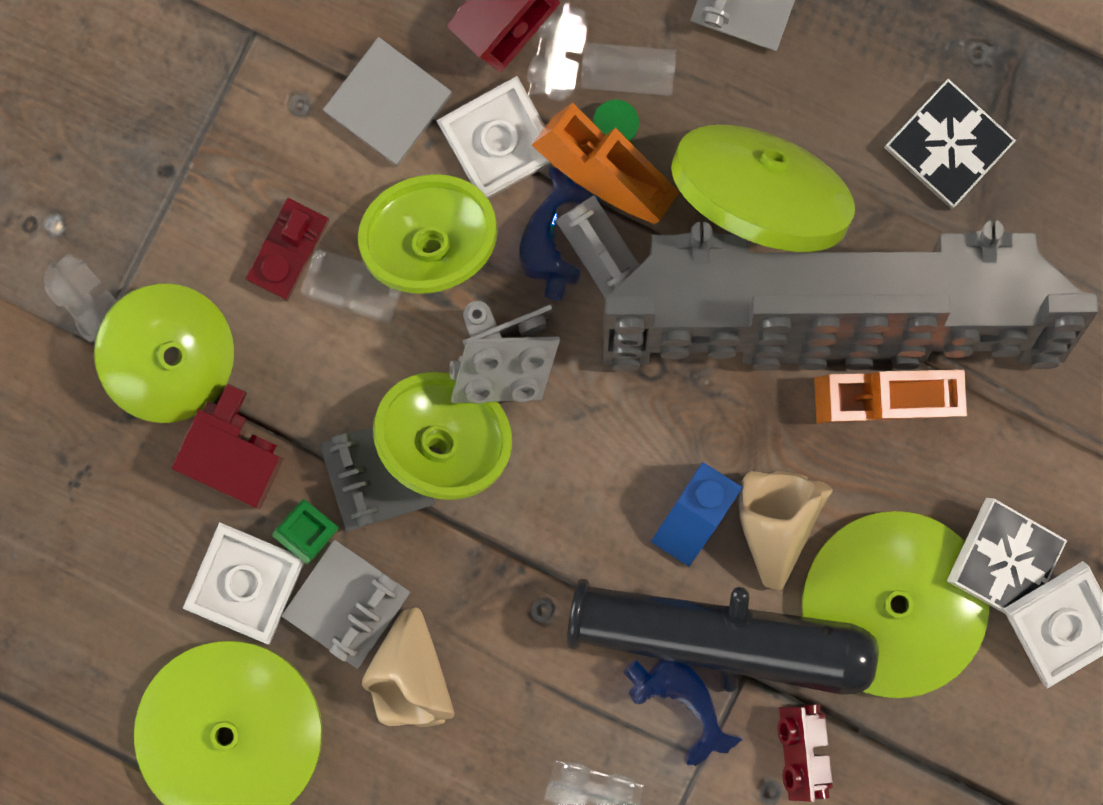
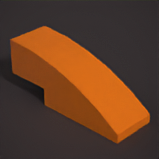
(605, 165)
(890, 396)

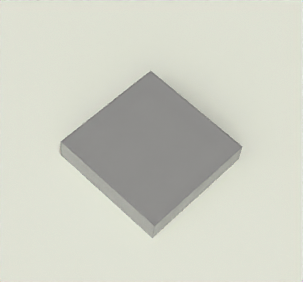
(387, 101)

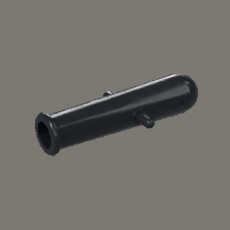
(727, 638)

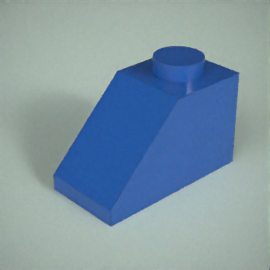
(696, 514)

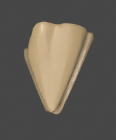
(777, 520)
(408, 676)

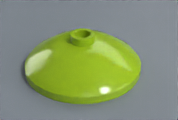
(424, 217)
(133, 346)
(470, 436)

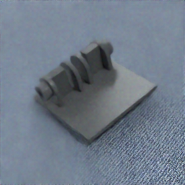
(363, 484)

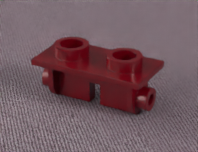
(804, 775)

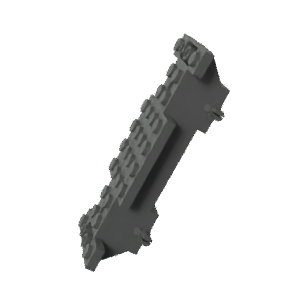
(845, 306)

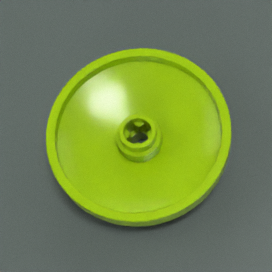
(763, 188)
(908, 557)
(235, 688)

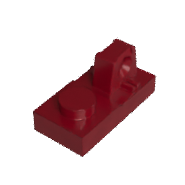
(287, 249)

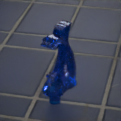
(537, 247)
(682, 683)

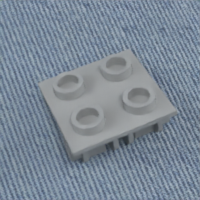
(749, 20)
(482, 324)
(503, 369)
(346, 604)

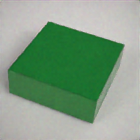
(305, 531)

